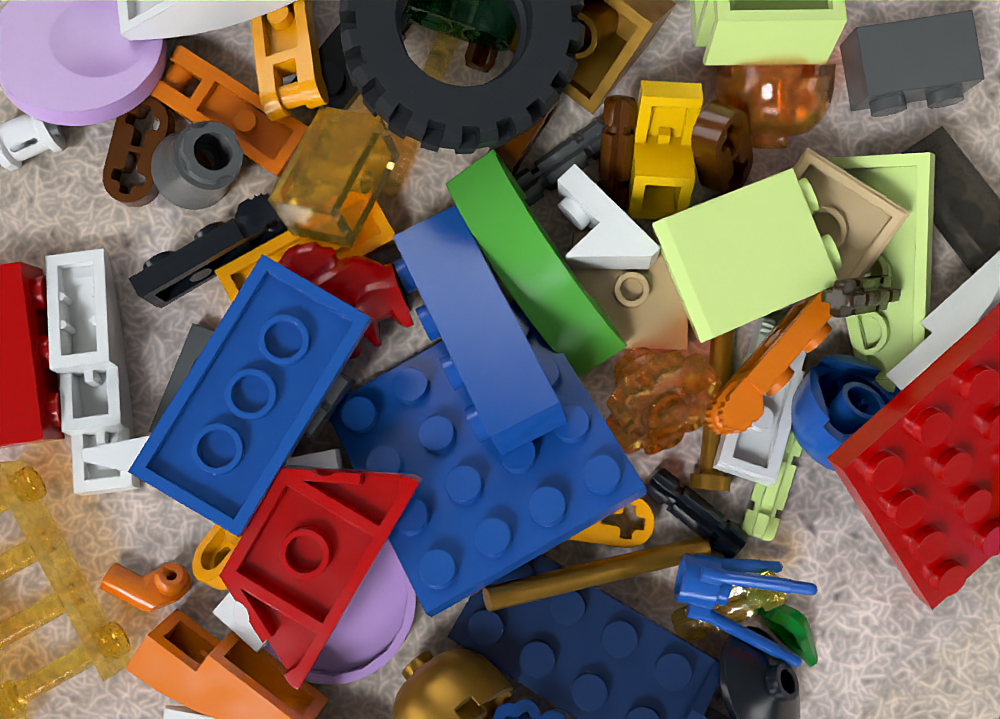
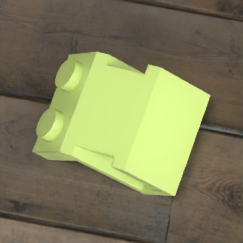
(767, 30)

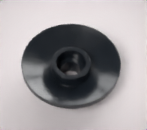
(756, 682)

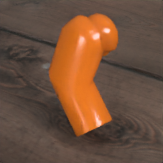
(147, 591)

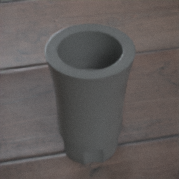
(183, 178)

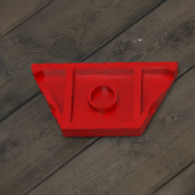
(311, 554)

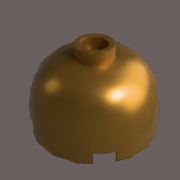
(451, 687)

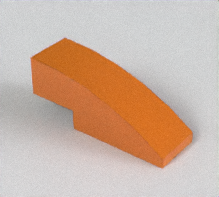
(219, 676)

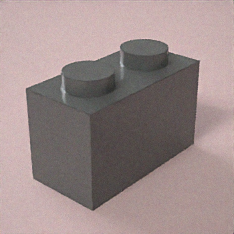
(912, 62)

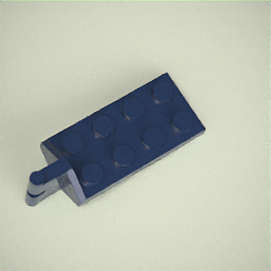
(591, 654)

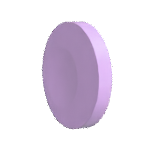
(72, 62)
(371, 625)

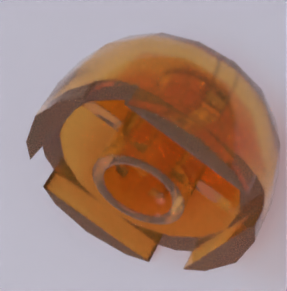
(777, 98)

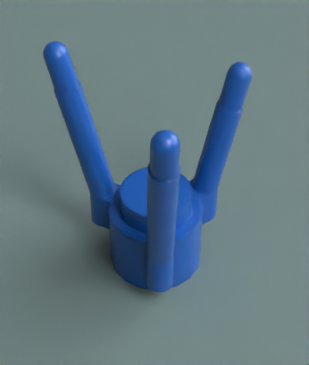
(709, 581)

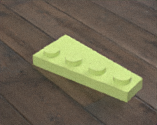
(893, 333)

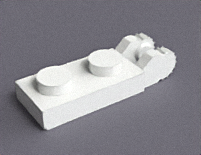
(760, 449)

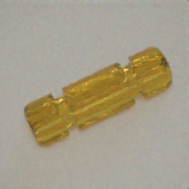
(741, 606)

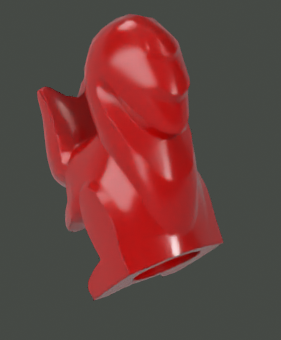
(356, 281)

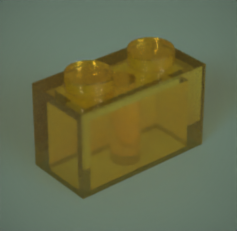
(335, 176)

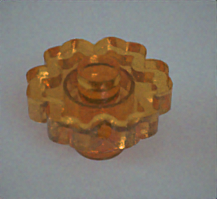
(659, 398)

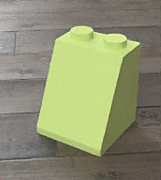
(747, 253)

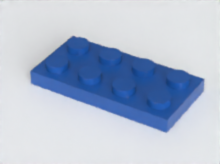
(250, 395)

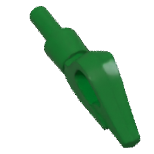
(792, 630)

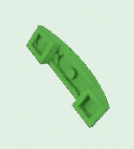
(532, 265)

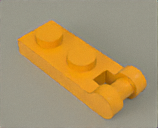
(286, 46)

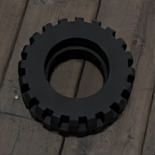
(452, 114)

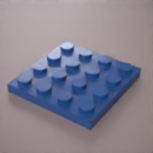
(474, 508)

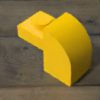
(662, 149)

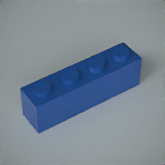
(479, 331)

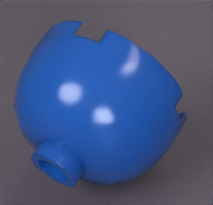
(835, 403)

